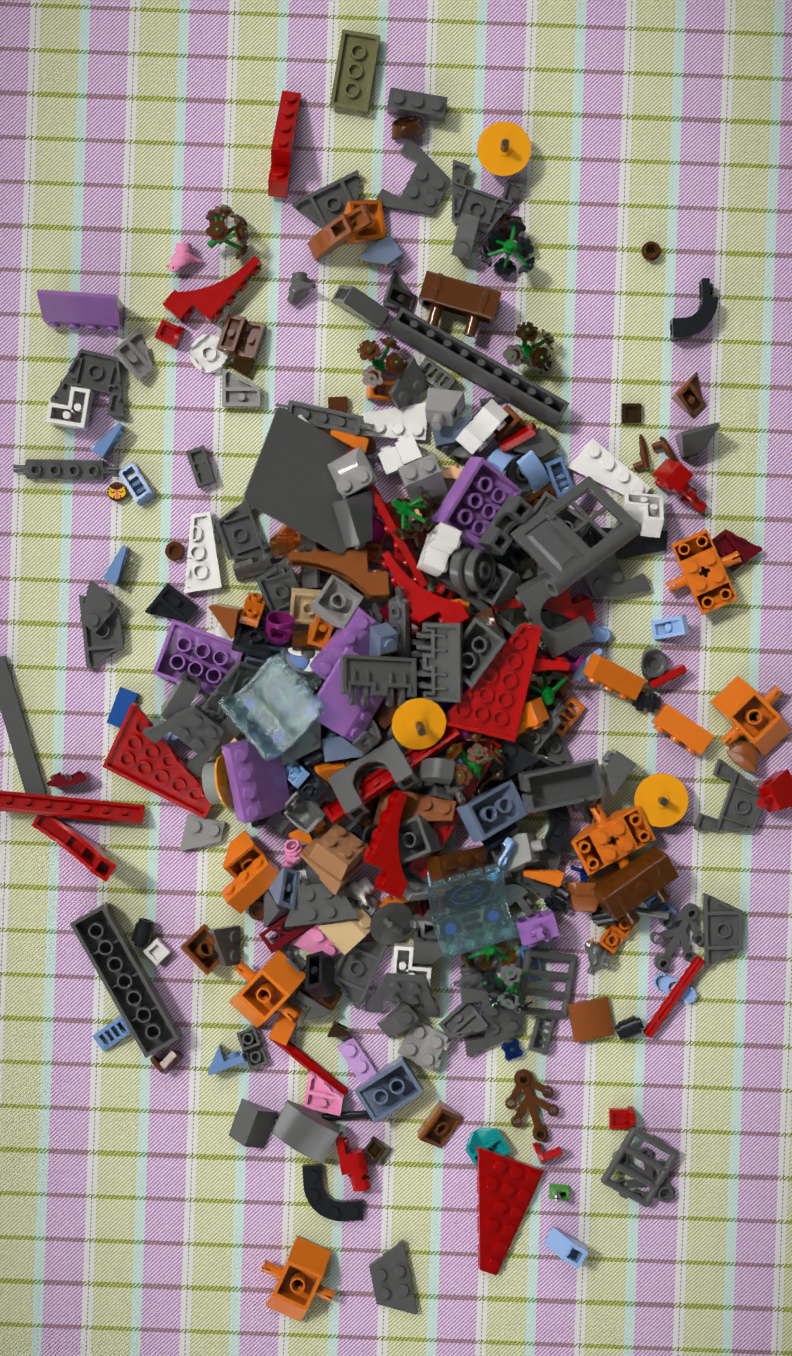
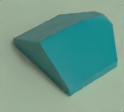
(487, 1138)

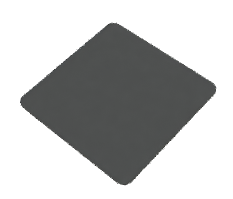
(295, 482)

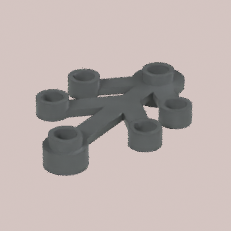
(678, 934)
(649, 1174)

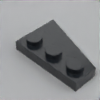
(252, 639)
(314, 786)

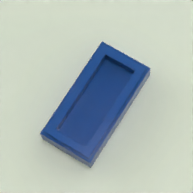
(121, 706)

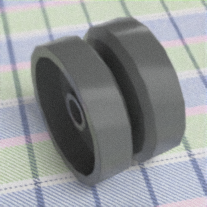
(472, 569)

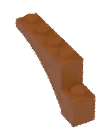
(350, 566)

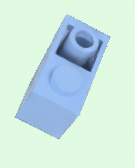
(566, 1247)

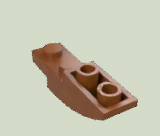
(339, 231)

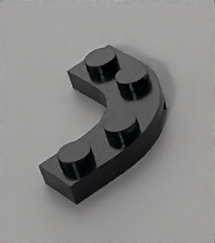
(558, 828)
(325, 1204)

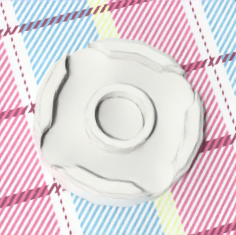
(206, 356)

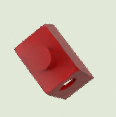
(776, 792)

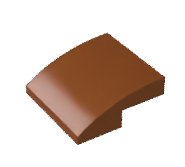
(590, 1019)

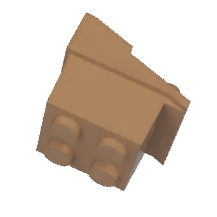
(335, 856)

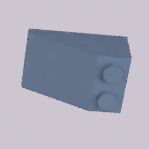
(492, 811)
(389, 1089)

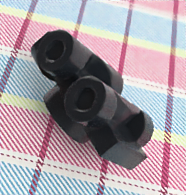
(643, 701)
(556, 899)

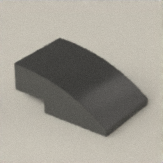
(306, 1131)

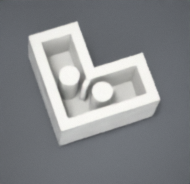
(74, 414)
(482, 427)
(402, 453)
(646, 510)
(437, 549)
(404, 963)

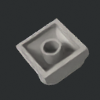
(352, 472)
(336, 602)

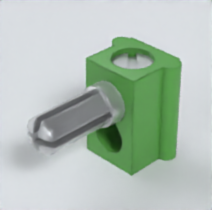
(555, 1189)

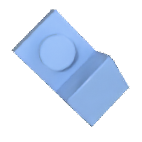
(670, 627)

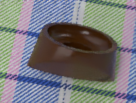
(407, 127)

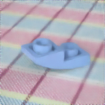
(500, 460)
(534, 471)
(578, 673)
(296, 773)

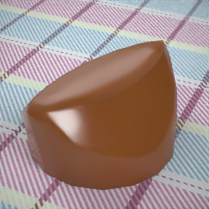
(744, 755)

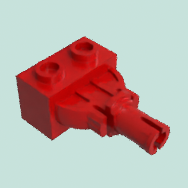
(675, 477)

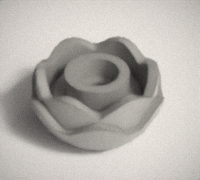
(372, 903)

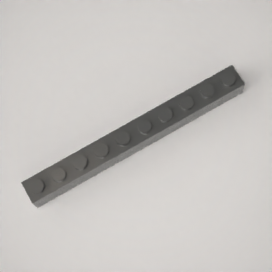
(478, 367)

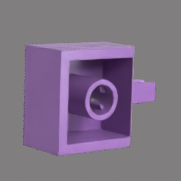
(537, 927)

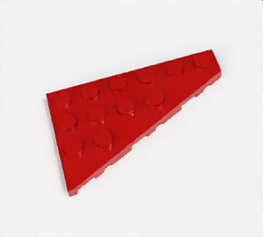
(500, 694)
(154, 765)
(503, 1197)

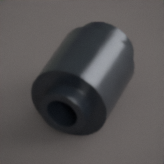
(603, 919)
(143, 932)
(629, 1027)

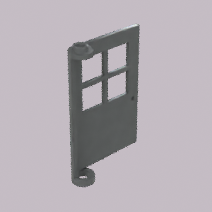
(561, 549)

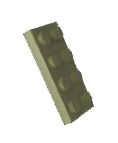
(355, 71)

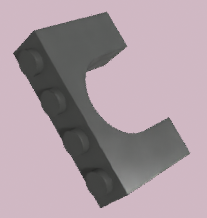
(558, 638)
(182, 697)
(348, 780)

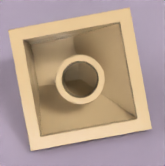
(347, 933)

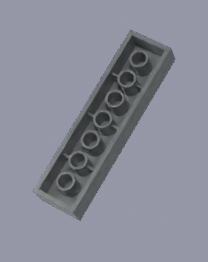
(126, 979)

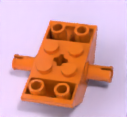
(708, 591)
(736, 704)
(629, 833)
(277, 979)
(304, 1263)

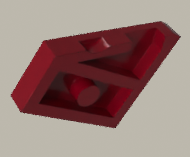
(728, 542)

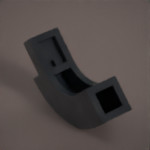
(690, 326)

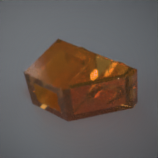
(284, 541)

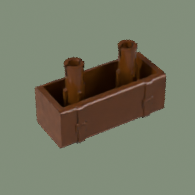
(459, 298)
(635, 884)

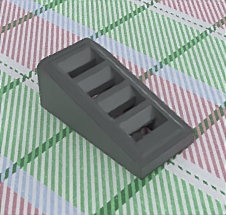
(451, 380)
(543, 1051)

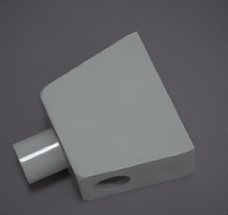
(443, 407)
(525, 852)

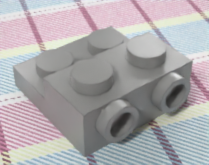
(424, 1045)

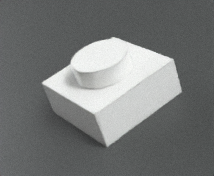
(156, 951)

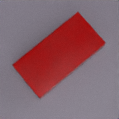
(518, 437)
(667, 676)

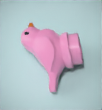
(182, 257)
(292, 853)

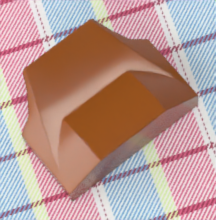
(581, 895)

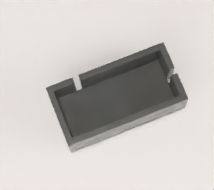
(561, 785)

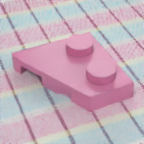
(314, 941)
(322, 1096)

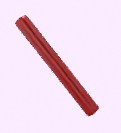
(674, 997)
(311, 1065)

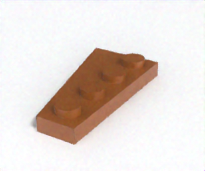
(429, 807)

